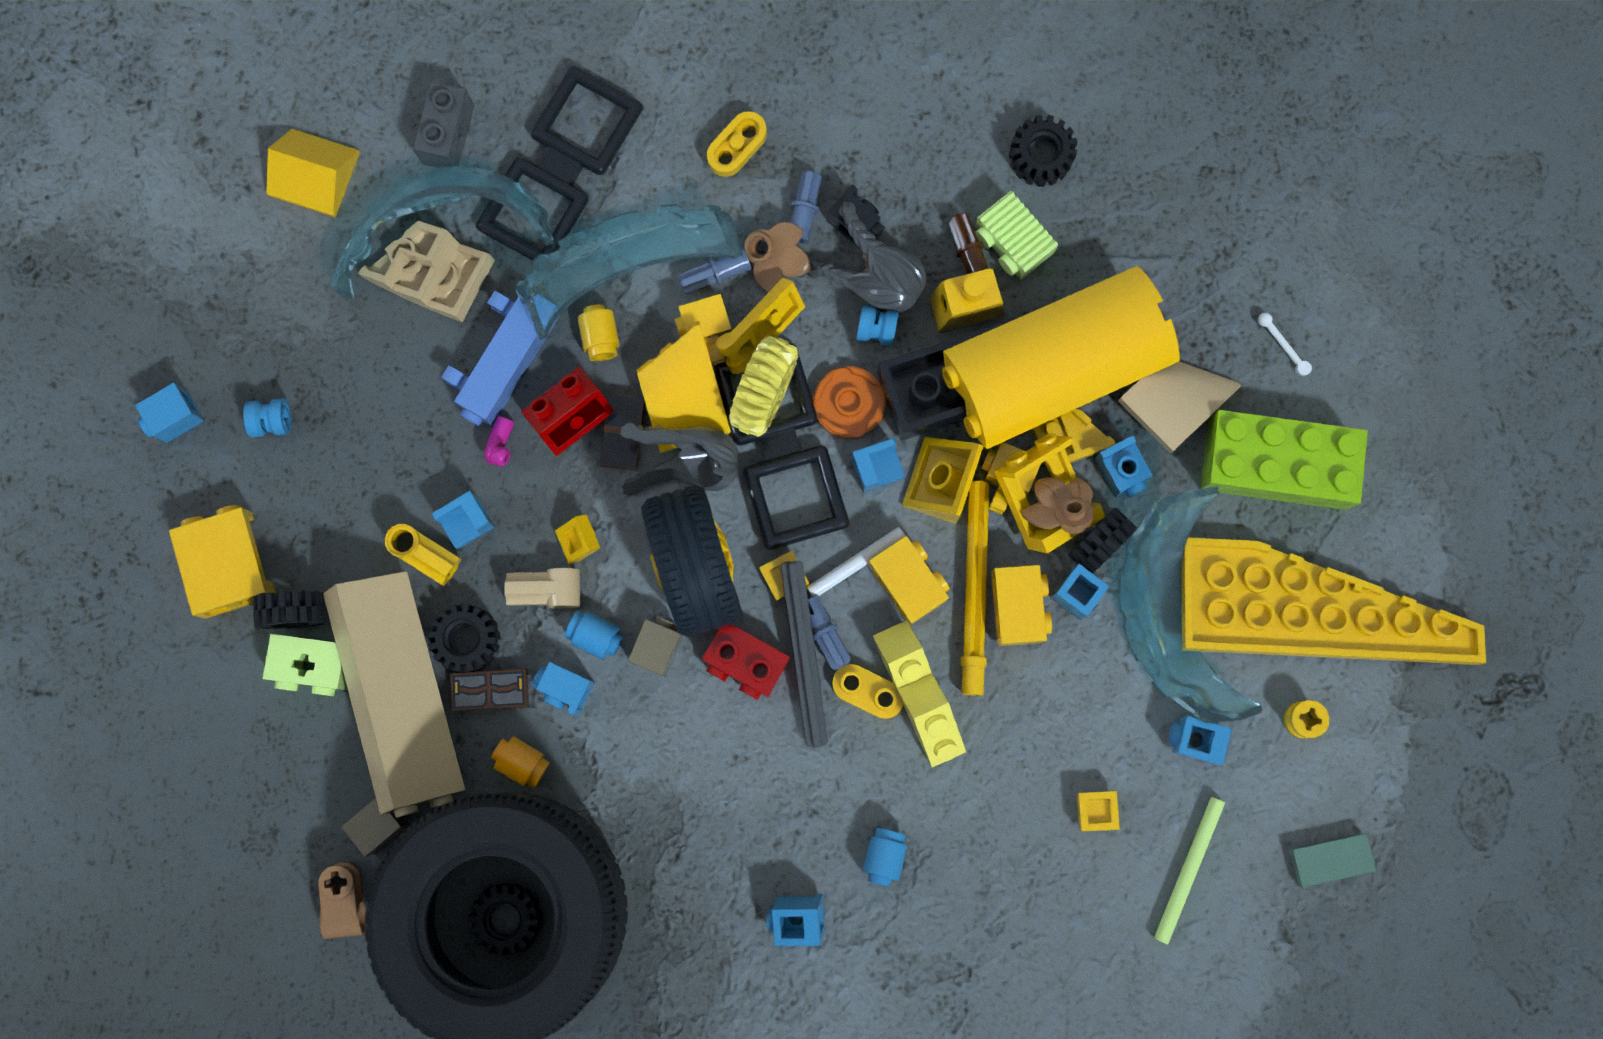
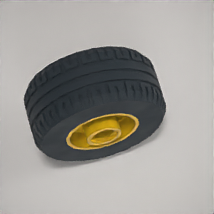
(691, 561)

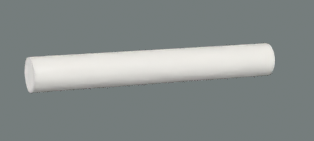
(854, 563)

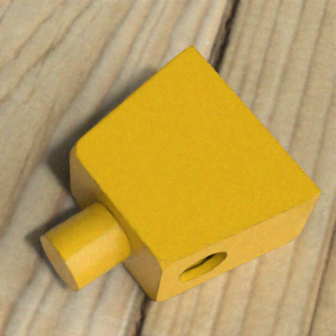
(968, 300)

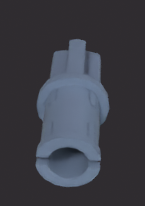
(805, 204)
(713, 272)
(826, 636)

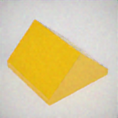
(310, 171)
(942, 478)

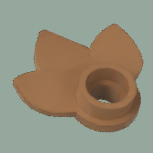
(782, 256)
(1061, 505)

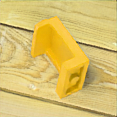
(219, 561)

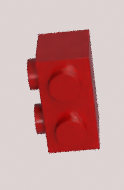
(567, 411)
(745, 660)

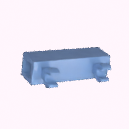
(501, 365)

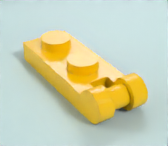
(766, 319)

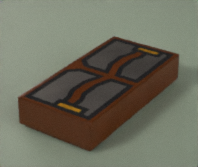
(489, 690)

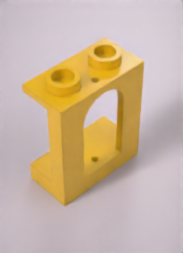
(1052, 452)

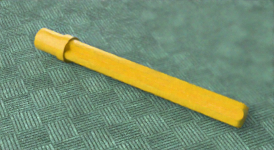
(973, 659)

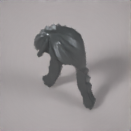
(892, 277)
(705, 459)

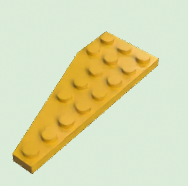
(1275, 603)

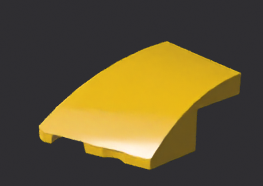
(682, 386)

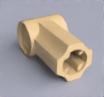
(555, 588)

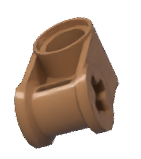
(341, 907)

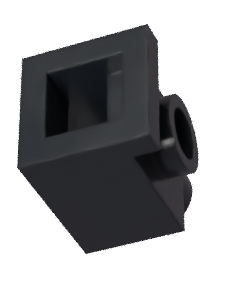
(864, 209)

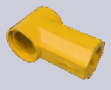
(424, 554)

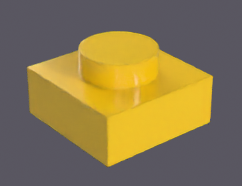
(577, 539)
(773, 575)
(1098, 811)

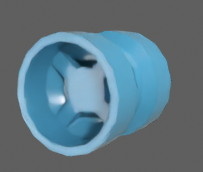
(877, 326)
(267, 418)

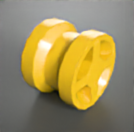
(1297, 719)

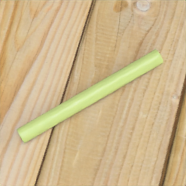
(1189, 870)

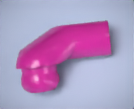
(495, 447)

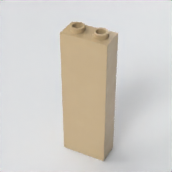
(394, 693)

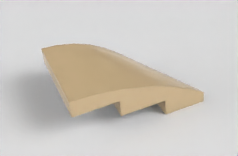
(431, 270)
(1176, 401)

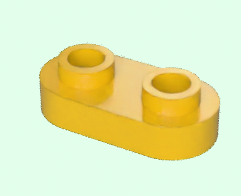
(734, 144)
(868, 690)

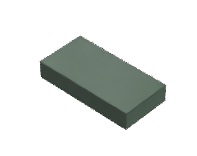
(1332, 860)

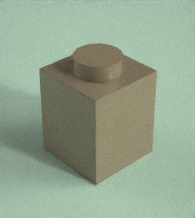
(656, 646)
(371, 830)

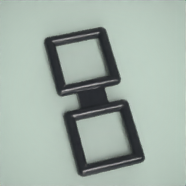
(562, 162)
(784, 453)

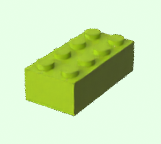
(1284, 460)

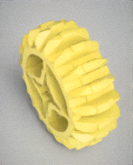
(763, 386)

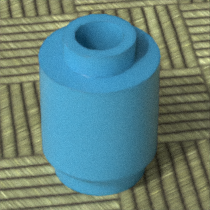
(594, 635)
(885, 857)

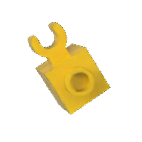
(713, 322)
(997, 459)

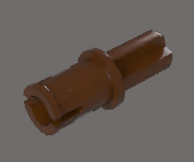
(968, 245)

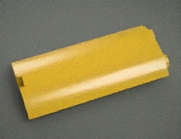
(1061, 357)

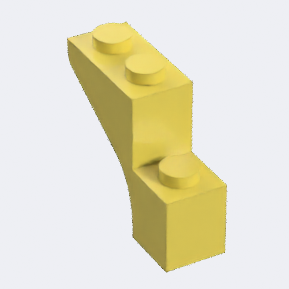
(920, 693)

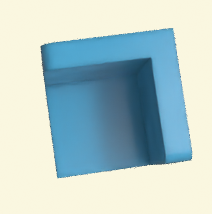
(878, 465)
(463, 519)

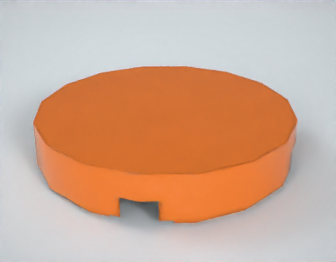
(849, 402)

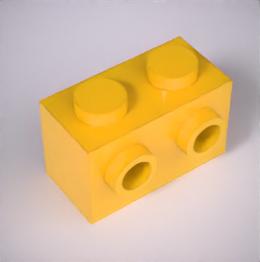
(909, 579)
(1020, 605)

